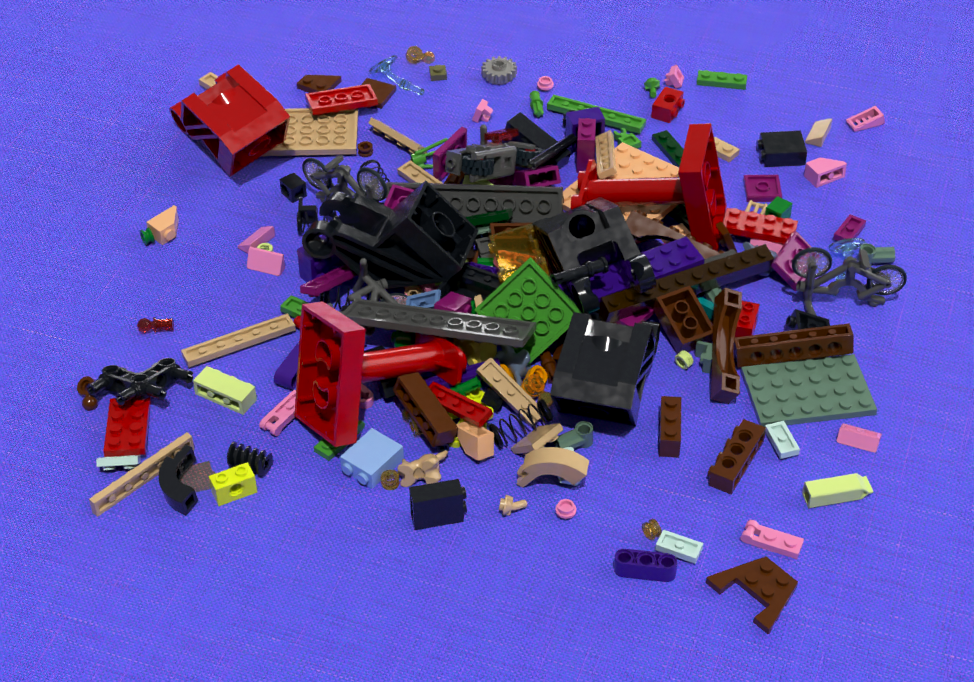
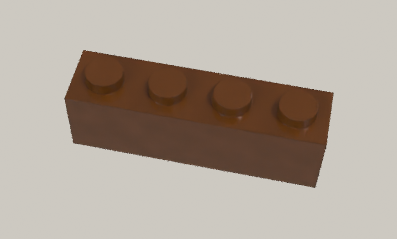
(425, 409)

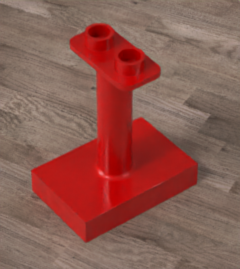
(696, 187)
(335, 366)

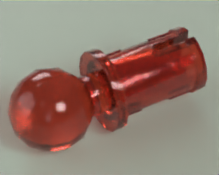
(145, 325)

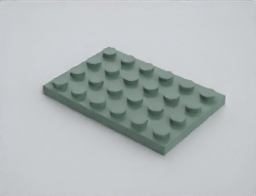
(808, 390)

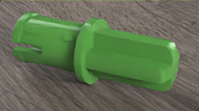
(536, 103)

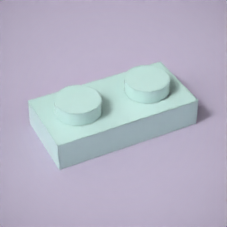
(782, 439)
(109, 463)
(679, 546)

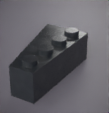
(533, 134)

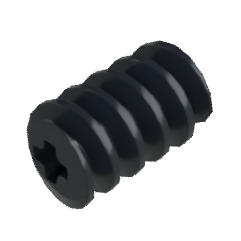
(258, 462)

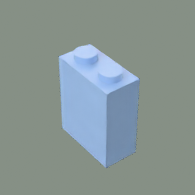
(371, 457)

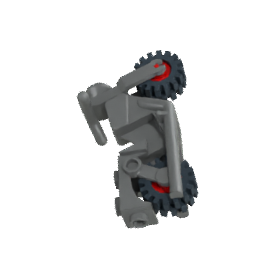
(490, 159)

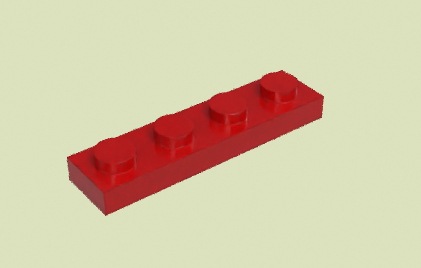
(461, 406)

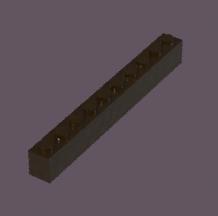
(700, 278)

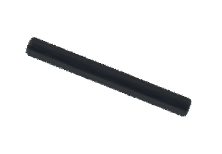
(552, 151)

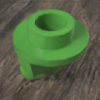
(652, 84)

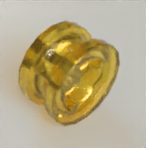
(387, 475)
(651, 529)

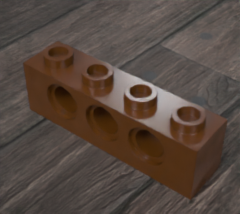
(737, 456)

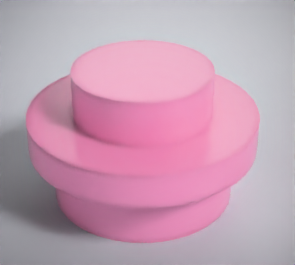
(545, 83)
(565, 509)

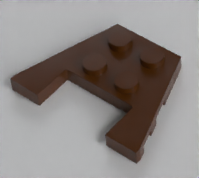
(763, 582)

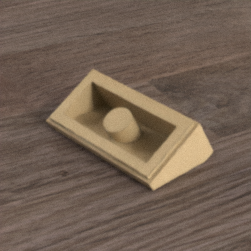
(819, 132)

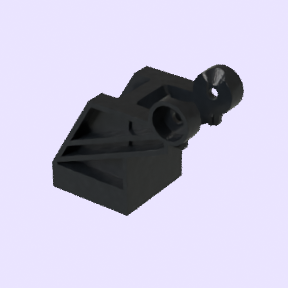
(601, 234)
(407, 245)
(604, 368)

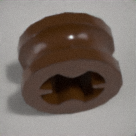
(365, 149)

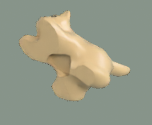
(425, 468)

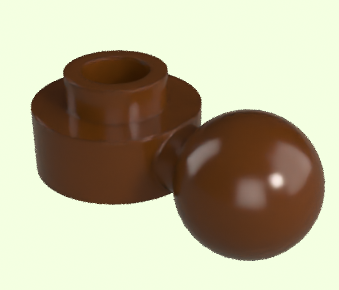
(89, 402)

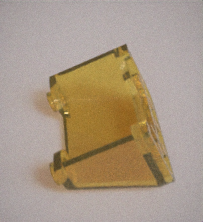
(515, 248)

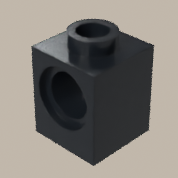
(293, 187)

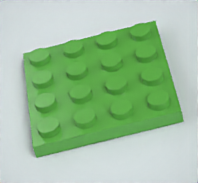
(532, 298)

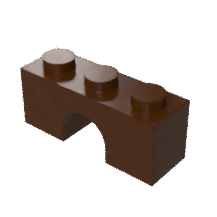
(670, 427)

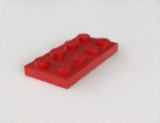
(341, 99)
(758, 225)
(127, 428)

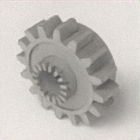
(499, 70)

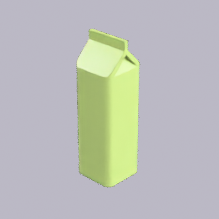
(835, 490)

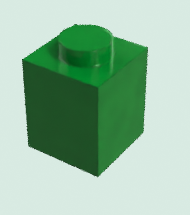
(779, 208)

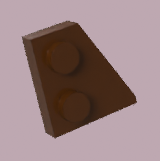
(318, 83)

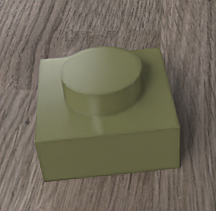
(438, 72)

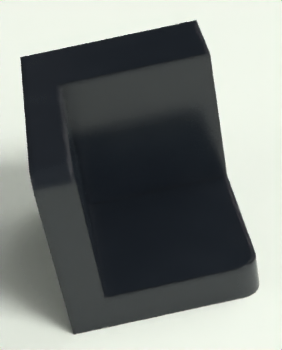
(310, 211)

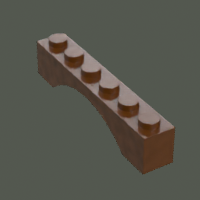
(646, 228)
(725, 379)

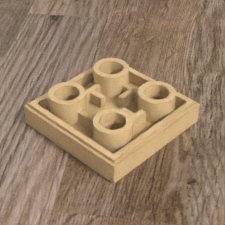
(537, 438)

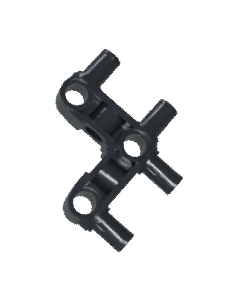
(141, 384)

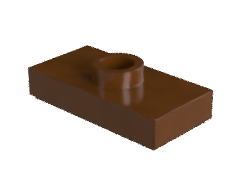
(725, 237)

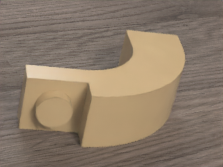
(552, 461)

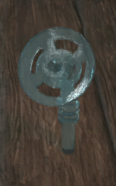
(384, 67)
(847, 248)

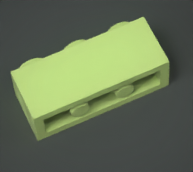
(225, 390)

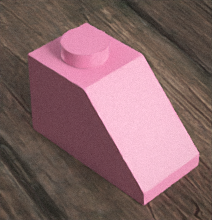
(824, 171)

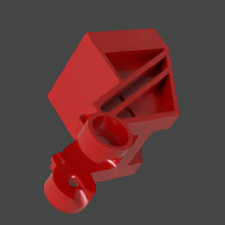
(233, 119)

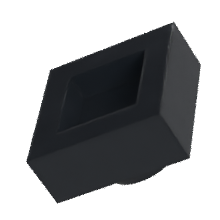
(492, 399)

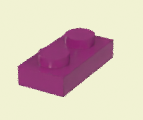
(850, 228)

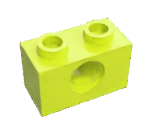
(233, 484)

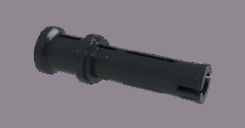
(587, 268)

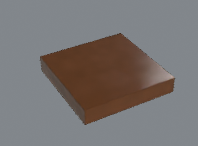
(382, 91)

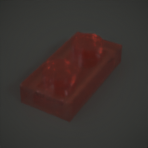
(501, 135)

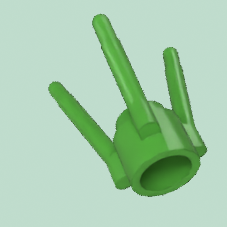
(419, 156)

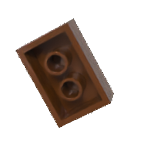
(683, 319)

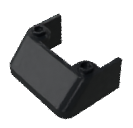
(471, 282)

